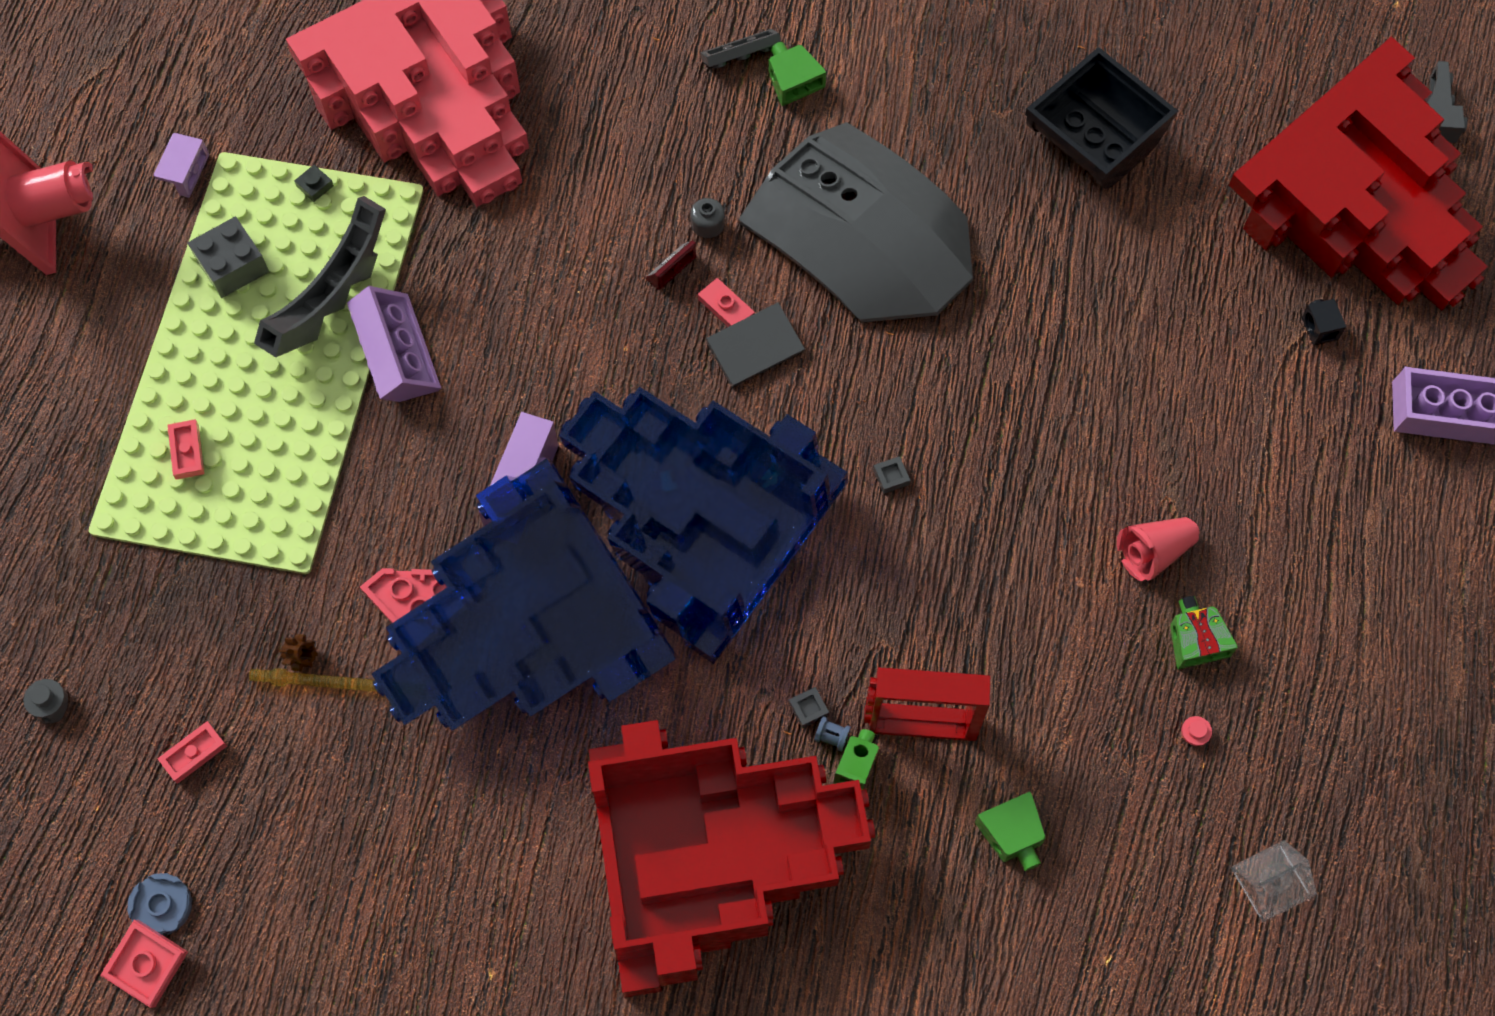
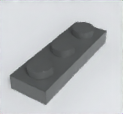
(740, 48)

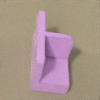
(182, 163)

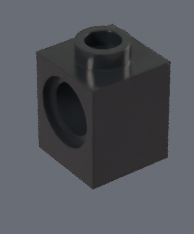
(1323, 321)

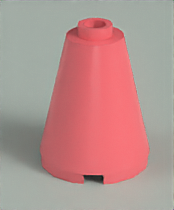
(1155, 545)

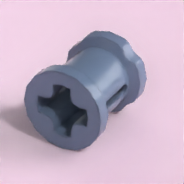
(838, 741)

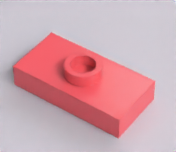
(724, 303)
(185, 449)
(192, 752)

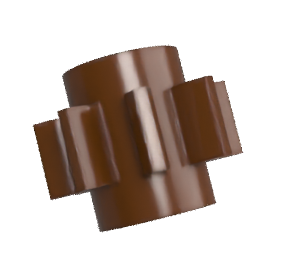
(298, 652)

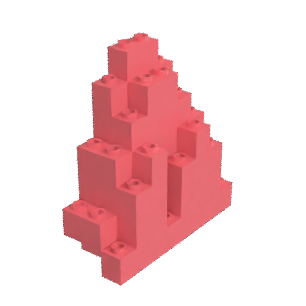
(423, 84)

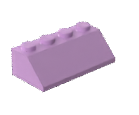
(393, 344)

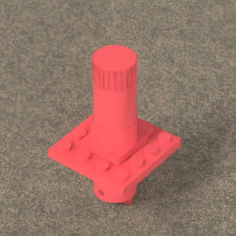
(35, 199)

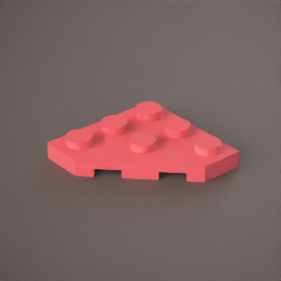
(400, 591)

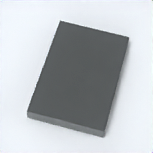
(755, 345)

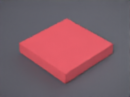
(144, 963)

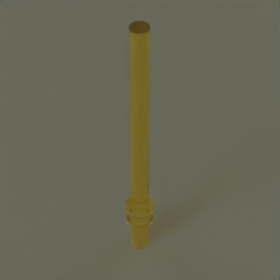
(281, 677)

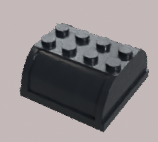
(1102, 117)

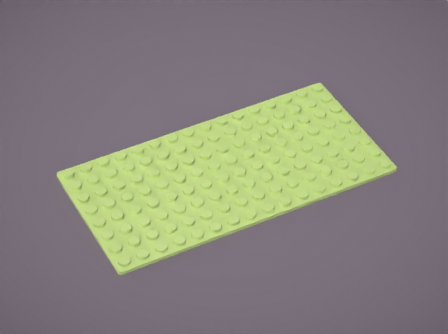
(265, 422)

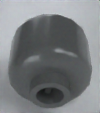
(707, 218)

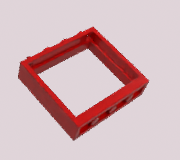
(927, 687)

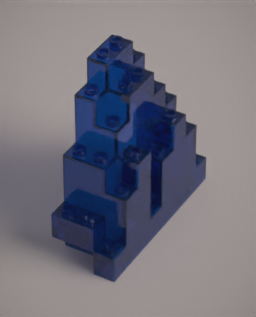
(700, 504)
(524, 612)

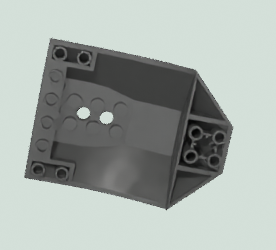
(883, 254)

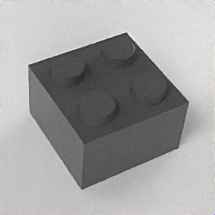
(228, 257)

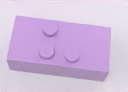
(1444, 405)
(528, 445)

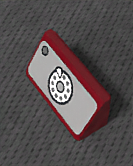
(672, 265)

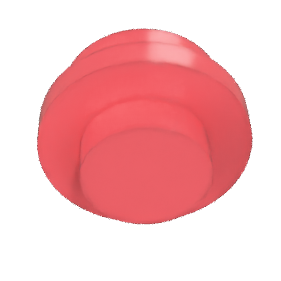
(1196, 731)

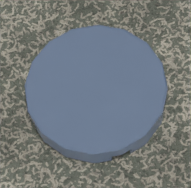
(160, 903)

